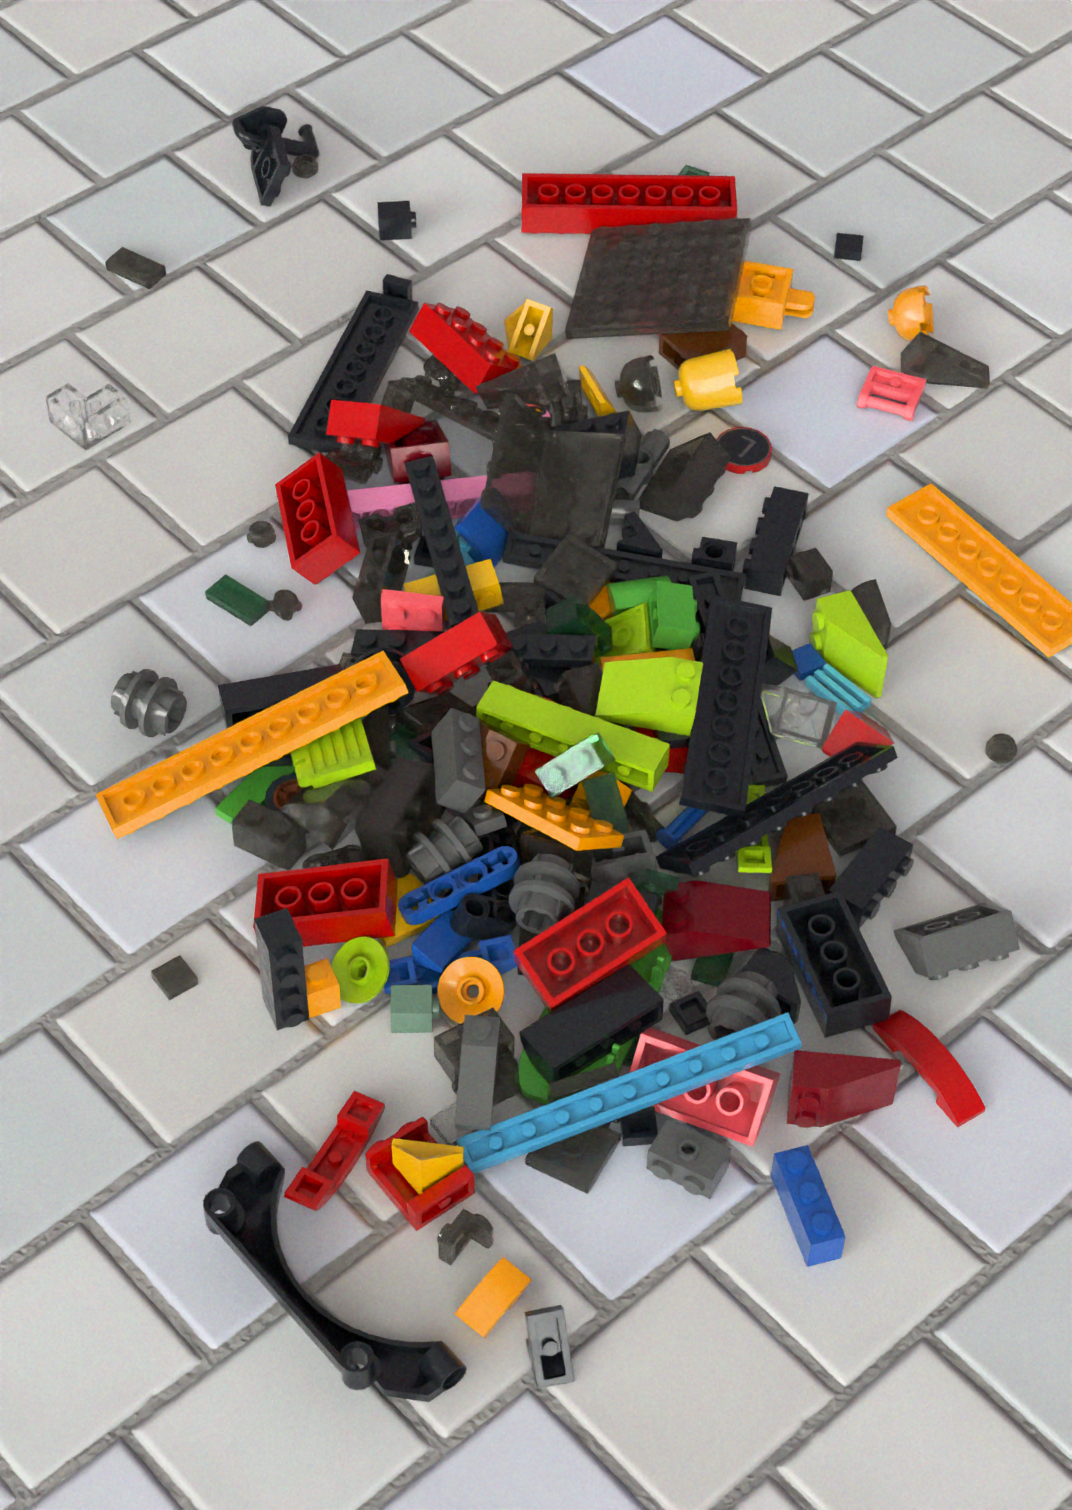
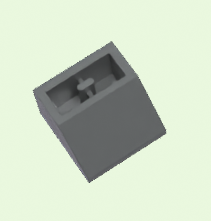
(615, 864)

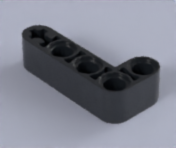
(489, 913)

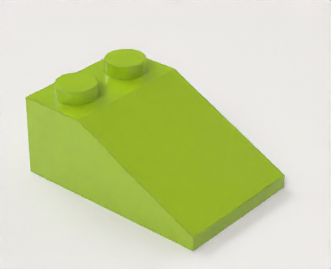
(849, 642)
(651, 693)

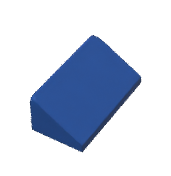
(438, 944)

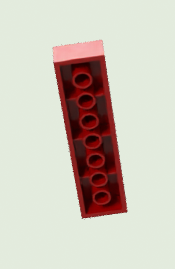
(613, 200)

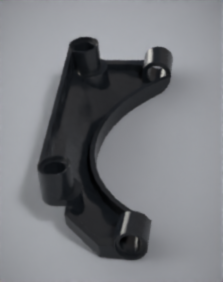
(249, 1227)

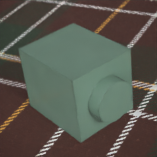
(413, 1009)

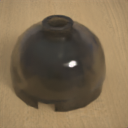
(639, 385)

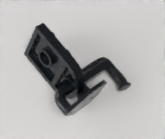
(261, 133)

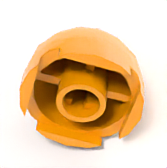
(912, 313)

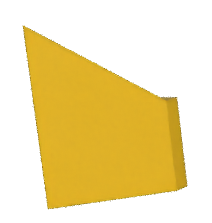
(529, 329)
(425, 1163)

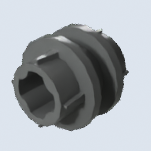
(148, 703)
(444, 851)
(543, 892)
(741, 1004)

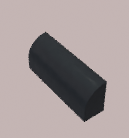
(252, 696)
(591, 1024)

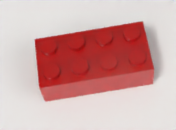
(462, 344)
(317, 519)
(333, 900)
(590, 945)

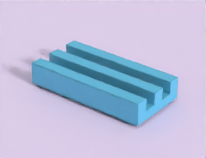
(841, 688)

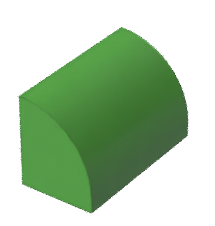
(631, 593)

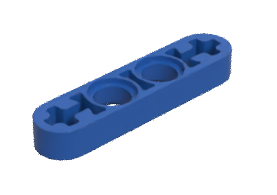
(458, 882)

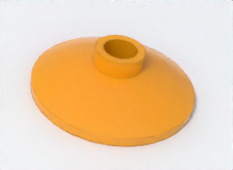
(455, 986)

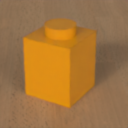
(322, 988)

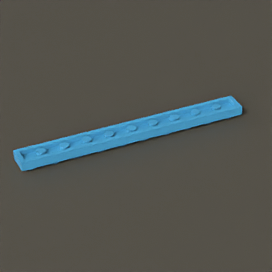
(630, 1093)

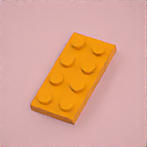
(554, 817)

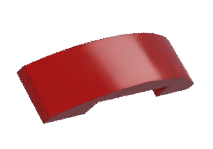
(934, 1063)
(338, 1154)

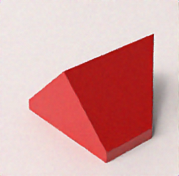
(854, 728)

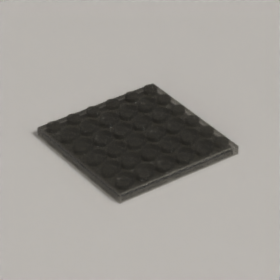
(659, 279)

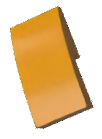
(493, 1297)

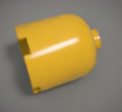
(708, 381)

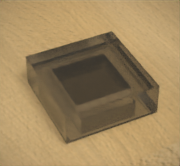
(174, 977)

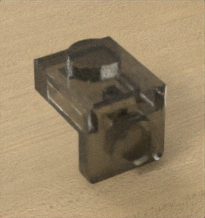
(457, 1235)

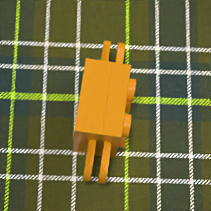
(768, 296)

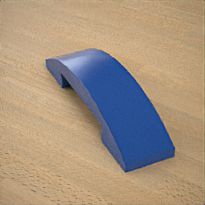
(495, 950)

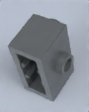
(688, 1159)

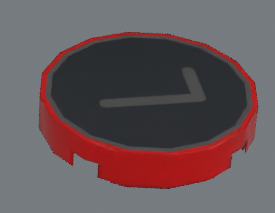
(747, 449)

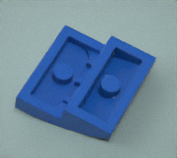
(482, 534)

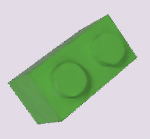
(672, 616)

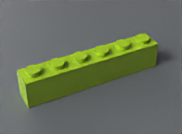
(559, 727)

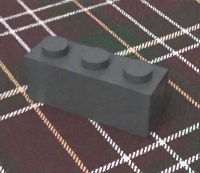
(458, 760)

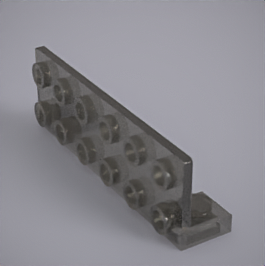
(403, 392)

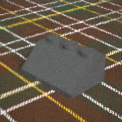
(958, 940)

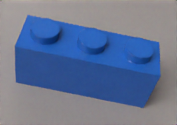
(807, 1206)

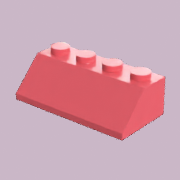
(725, 1107)

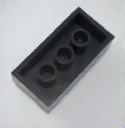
(833, 964)

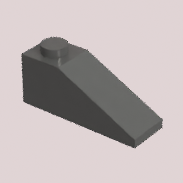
(477, 1072)

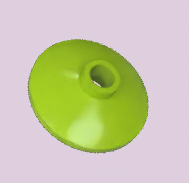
(351, 964)

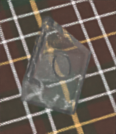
(797, 715)

